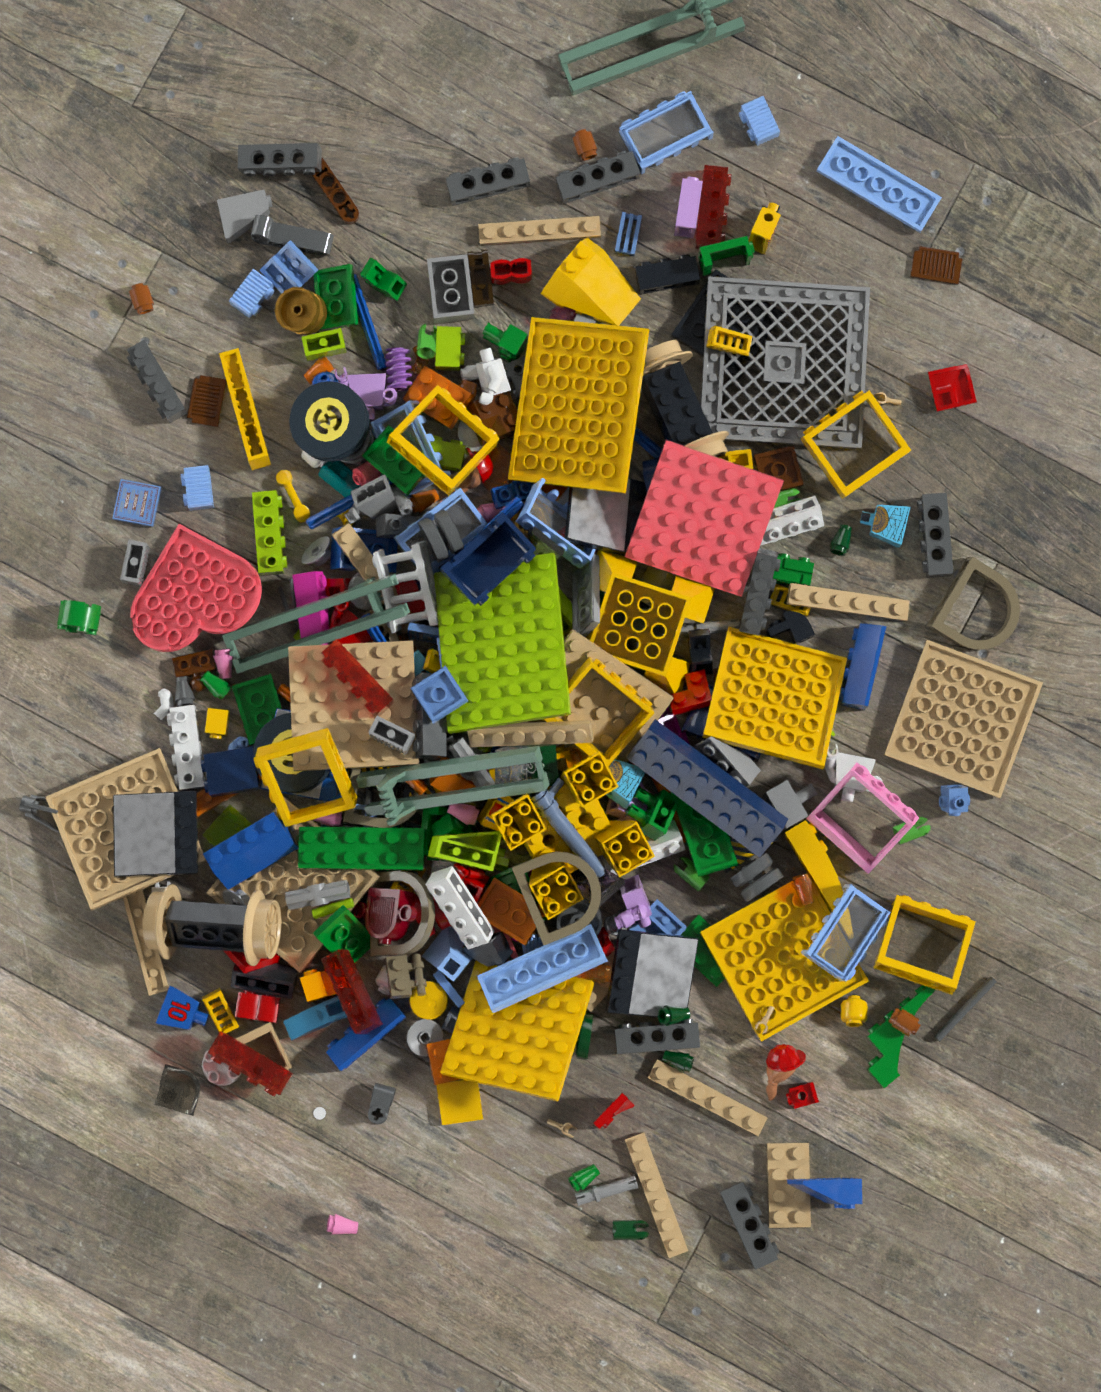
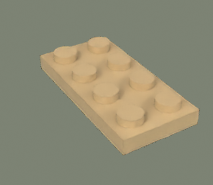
(786, 1204)

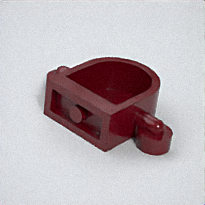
(387, 913)

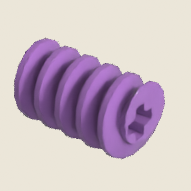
(397, 369)

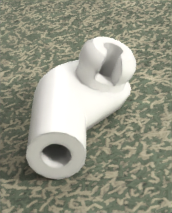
(166, 700)

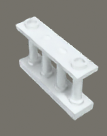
(423, 574)

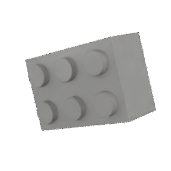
(450, 289)

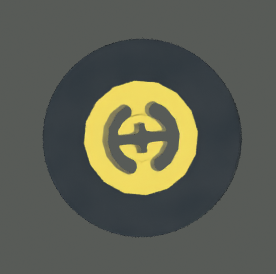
(316, 404)
(287, 779)

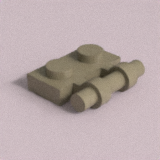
(399, 979)

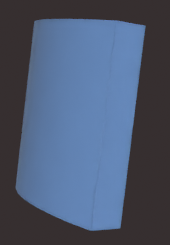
(288, 268)
(662, 921)

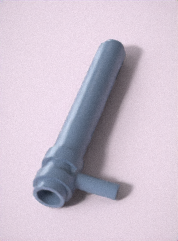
(549, 809)

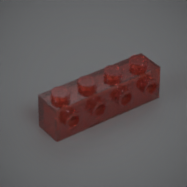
(712, 205)
(357, 677)
(351, 991)
(250, 1063)

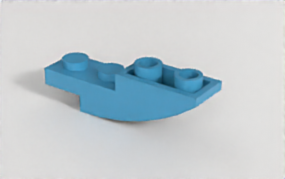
(314, 1018)

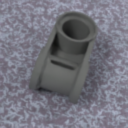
(382, 1099)

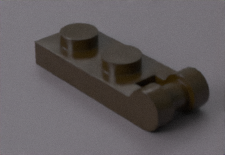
(480, 279)

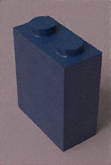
(230, 772)

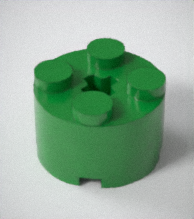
(78, 616)

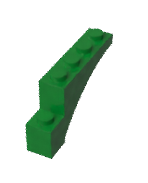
(889, 1040)

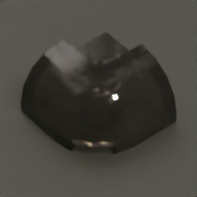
(178, 1090)

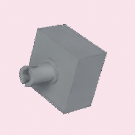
(790, 803)

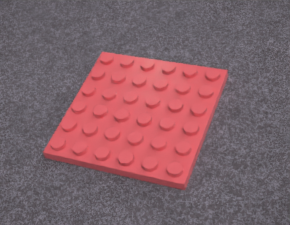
(703, 518)

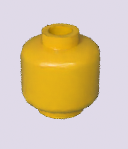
(854, 1011)

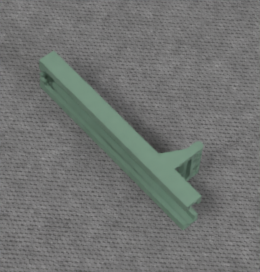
(694, 7)
(377, 618)
(397, 808)

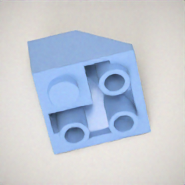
(447, 955)

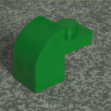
(383, 280)

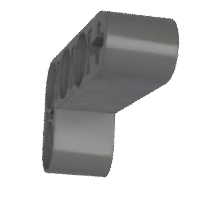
(275, 234)

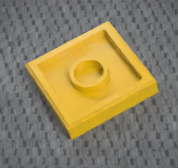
(459, 1102)

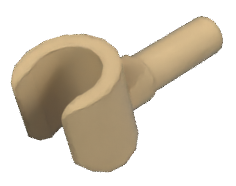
(884, 399)
(765, 1019)
(564, 1127)

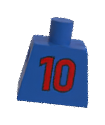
(180, 1010)

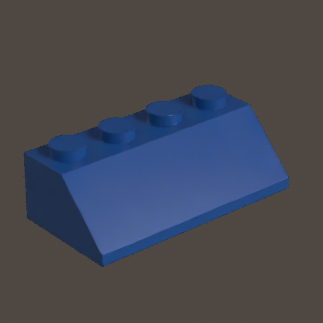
(862, 666)
(251, 850)
(353, 1045)

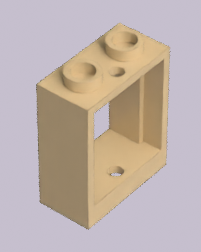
(261, 1031)

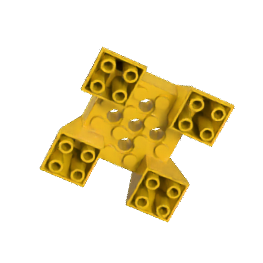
(668, 608)
(617, 841)

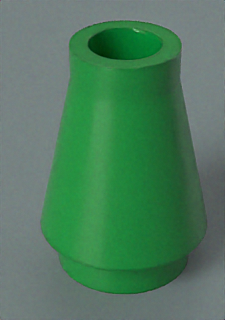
(216, 685)
(582, 1178)

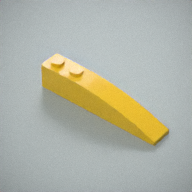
(245, 409)
(815, 861)

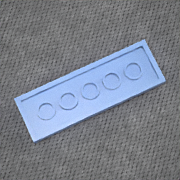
(878, 184)
(541, 969)

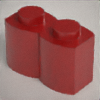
(516, 271)
(257, 1006)

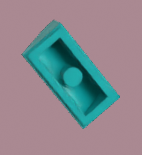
(338, 477)

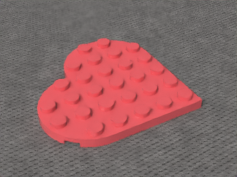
(194, 590)

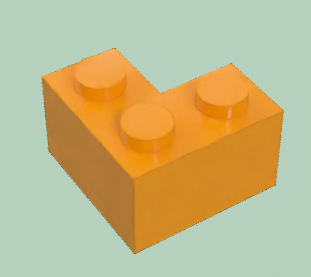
(317, 985)

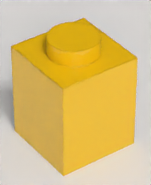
(217, 723)

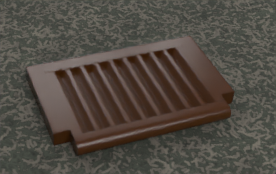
(936, 265)
(206, 400)

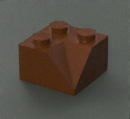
(497, 415)

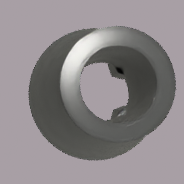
(184, 694)

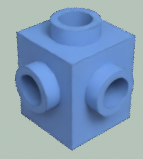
(954, 799)

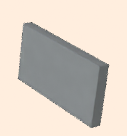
(586, 597)

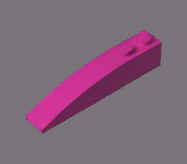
(310, 588)

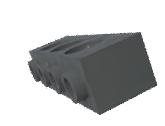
(271, 152)
(591, 186)
(480, 190)
(938, 503)
(625, 1045)
(758, 1257)

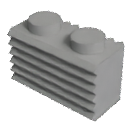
(135, 563)
(391, 735)

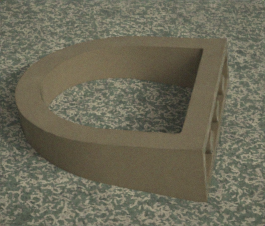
(969, 566)
(351, 818)
(427, 917)
(546, 936)

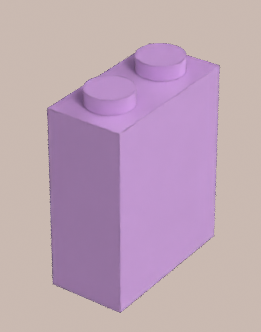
(688, 207)

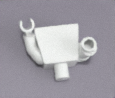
(490, 374)
(839, 764)

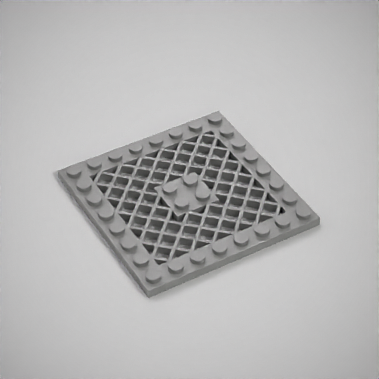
(786, 360)

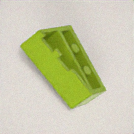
(467, 849)

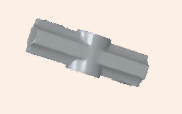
(461, 749)
(317, 894)

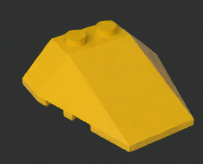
(592, 285)

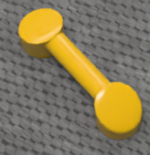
(301, 512)

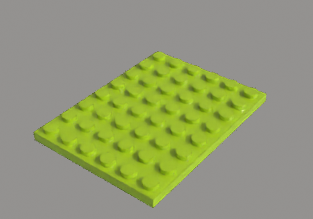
(507, 650)

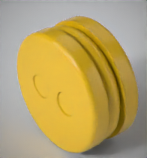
(430, 1005)

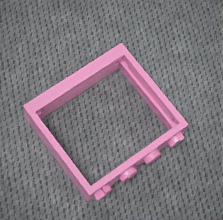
(847, 842)

